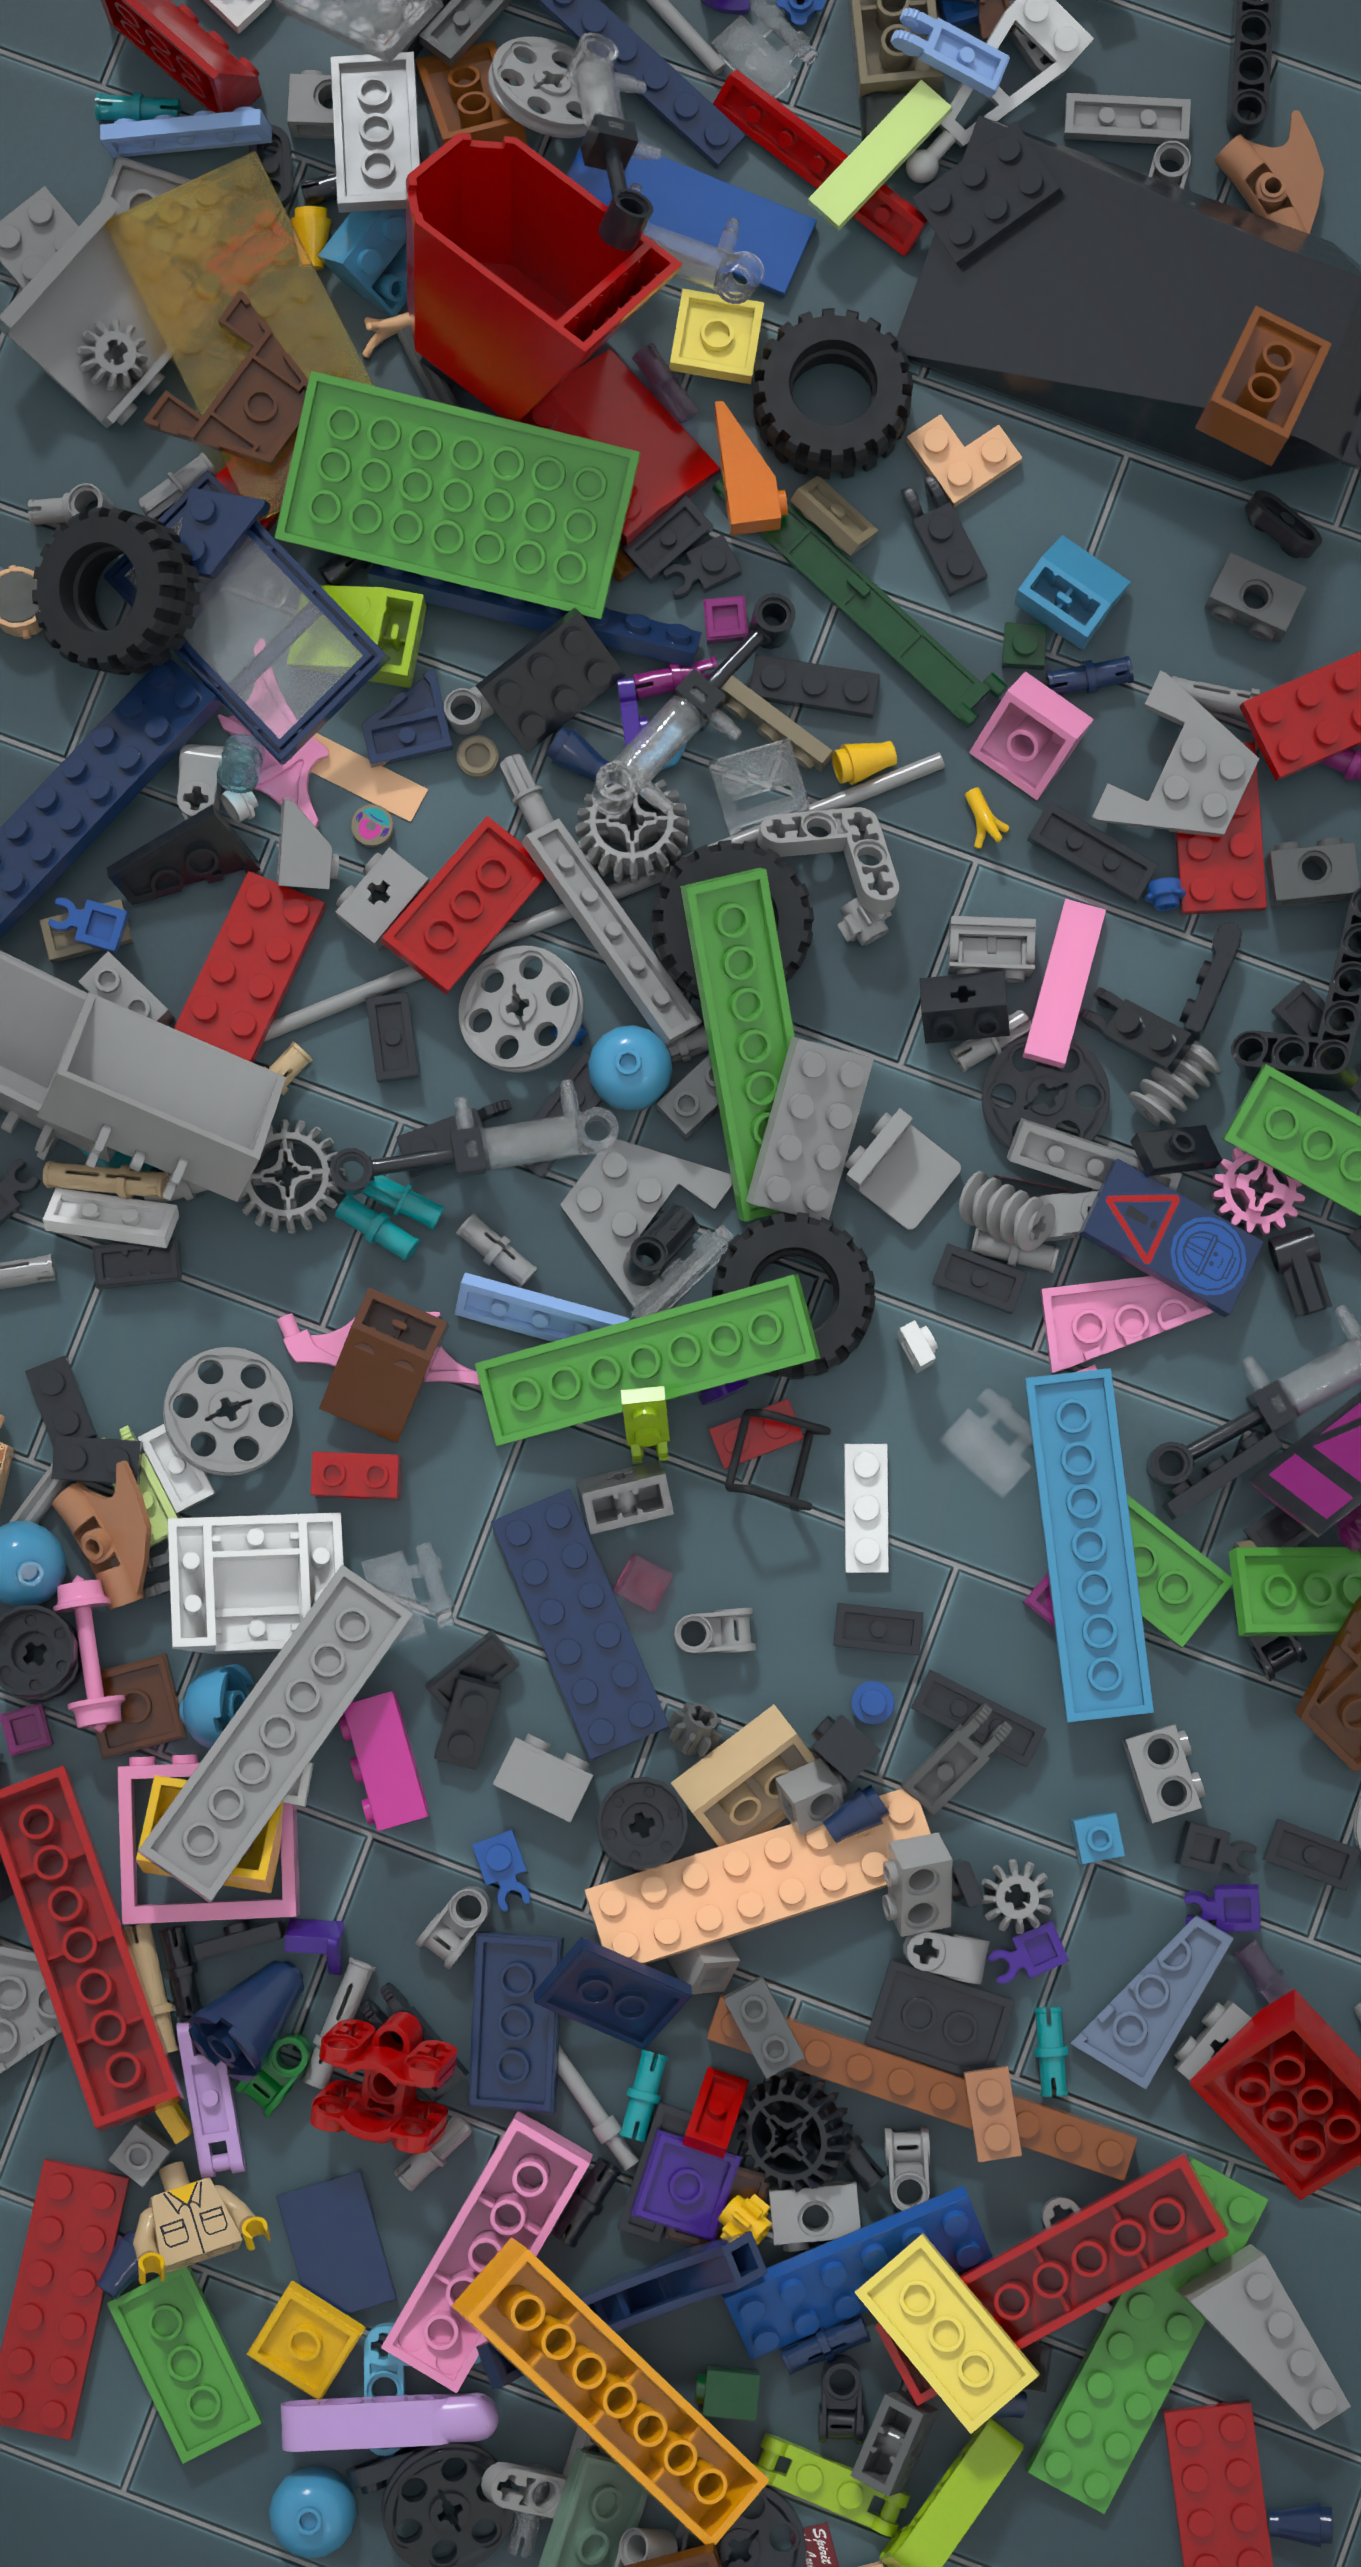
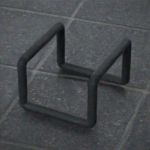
(811, 1430)

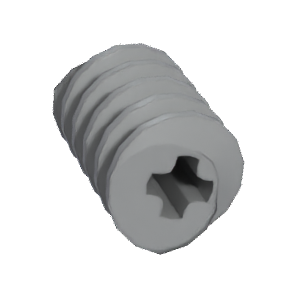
(1169, 1089)
(1006, 1212)

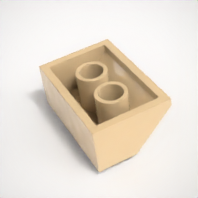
(735, 1783)

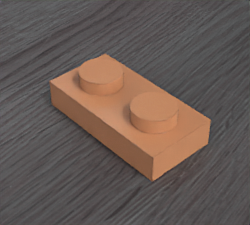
(992, 2113)

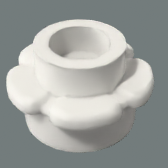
(239, 805)

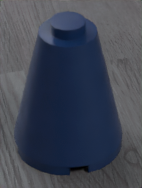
(248, 2019)

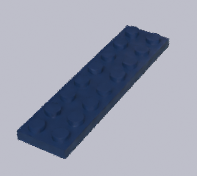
(97, 783)

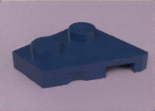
(216, 527)
(409, 725)

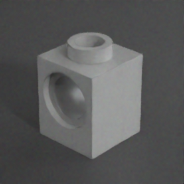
(810, 1794)
(142, 2153)

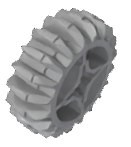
(669, 827)
(308, 1176)

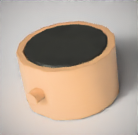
(16, 602)

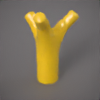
(984, 818)

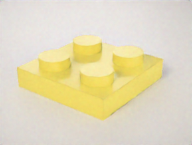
(716, 337)

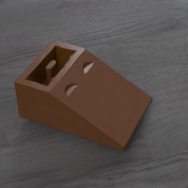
(383, 1364)

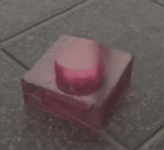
(642, 1583)

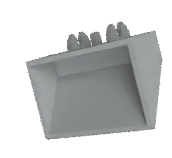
(34, 1030)
(162, 1099)

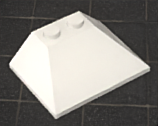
(248, 1578)

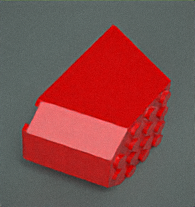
(513, 272)

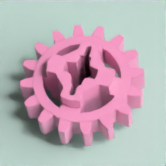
(1239, 1185)

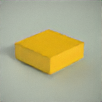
(175, 2122)

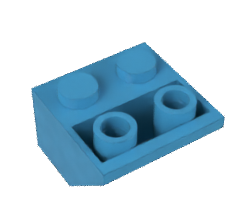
(371, 257)
(1071, 592)

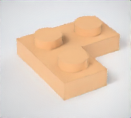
(958, 468)

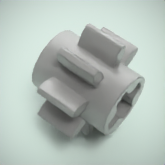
(862, 924)

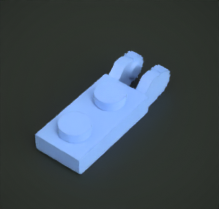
(951, 51)

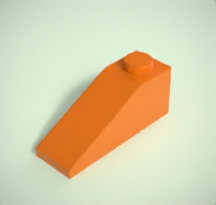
(748, 482)

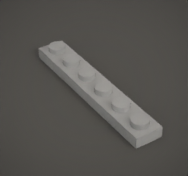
(611, 932)

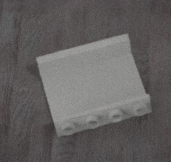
(66, 298)

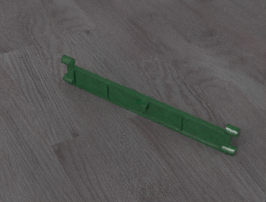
(878, 616)

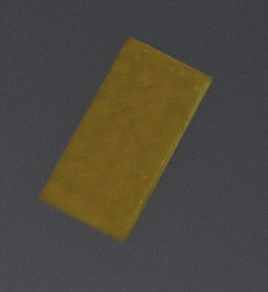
(190, 261)

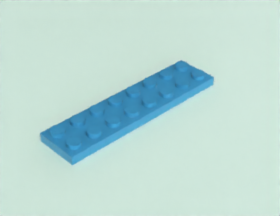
(1088, 1545)

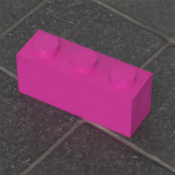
(384, 1761)

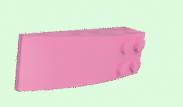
(514, 2197)

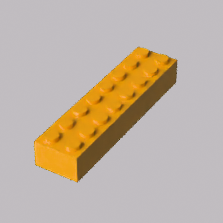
(610, 2392)

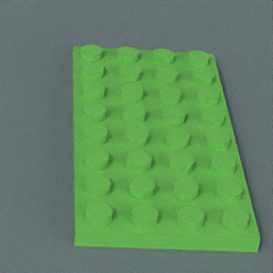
(457, 494)

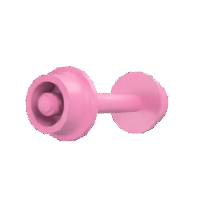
(80, 1598)

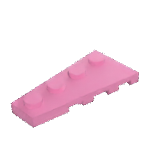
(1110, 1315)

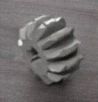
(126, 364)
(1025, 1885)

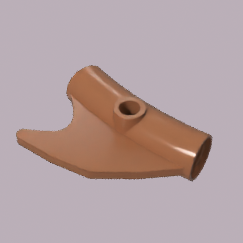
(1289, 172)
(111, 1534)

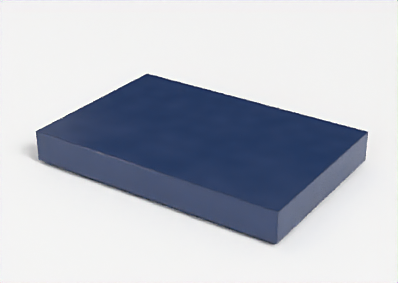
(612, 1993)
(337, 2243)

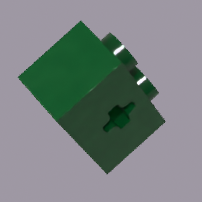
(728, 2392)

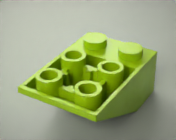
(392, 621)

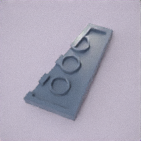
(1151, 2010)

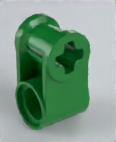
(276, 2076)

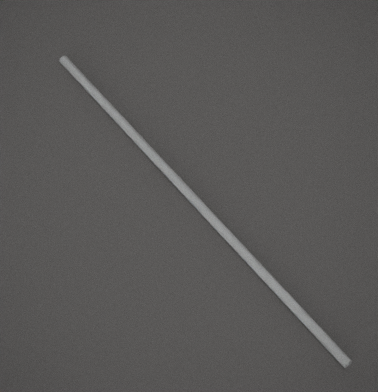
(561, 913)

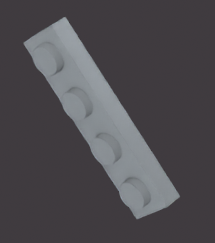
(1071, 1156)

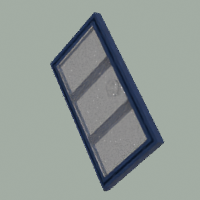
(268, 638)

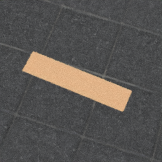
(373, 784)

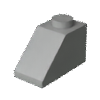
(303, 852)

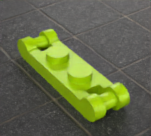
(828, 2485)

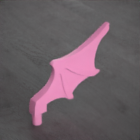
(288, 779)
(327, 1349)

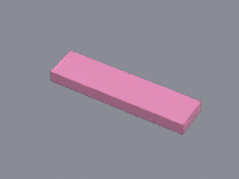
(1064, 983)

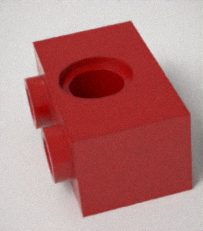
(356, 1476)

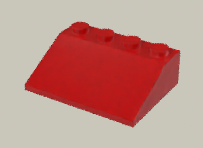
(186, 52)
(615, 408)
(1289, 2094)

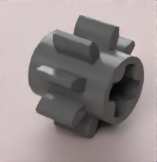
(695, 1729)

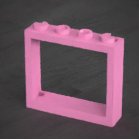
(196, 1911)

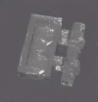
(747, 50)
(984, 1450)
(394, 1579)

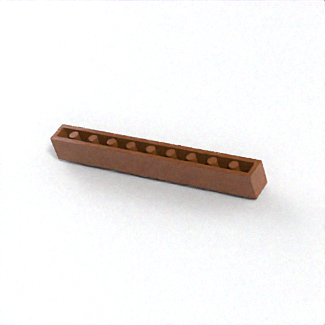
(940, 2094)

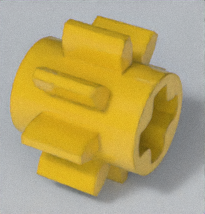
(746, 2216)

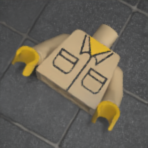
(191, 2224)

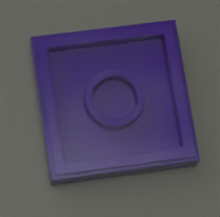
(684, 2187)

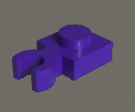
(631, 721)
(1233, 1907)
(1035, 1950)

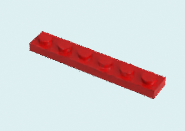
(814, 158)

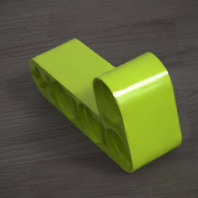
(955, 2500)

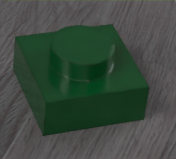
(1024, 646)

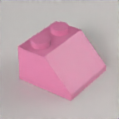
(1031, 735)

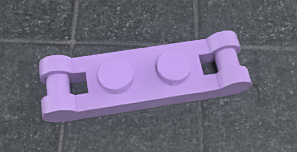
(211, 2109)

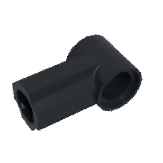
(660, 1243)
(1297, 1260)

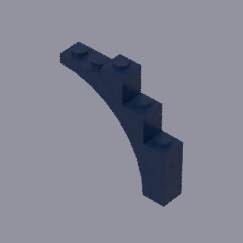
(657, 2289)

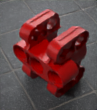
(414, 2064)

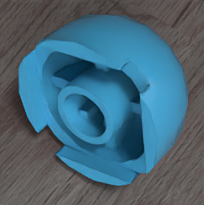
(630, 1068)
(29, 1564)
(213, 1701)
(313, 2512)

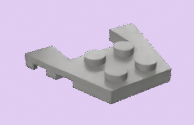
(1199, 779)
(625, 1193)

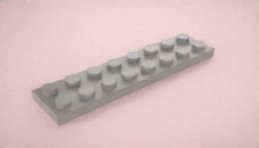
(275, 1734)

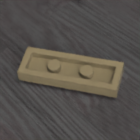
(774, 725)

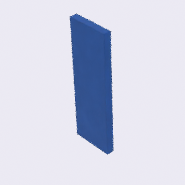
(700, 209)

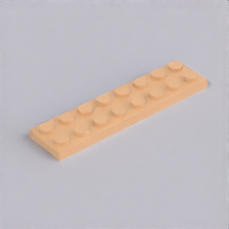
(746, 1885)

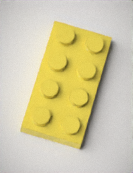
(947, 2333)

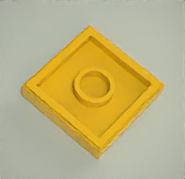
(306, 2340)

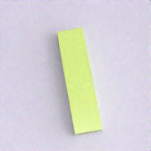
(879, 155)

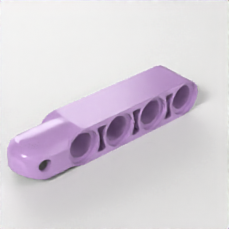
(387, 2421)

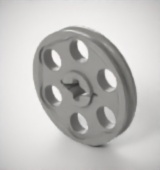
(540, 85)
(505, 1002)
(230, 1390)

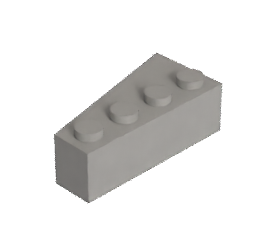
(1260, 2323)

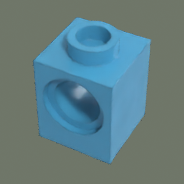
(1097, 1837)

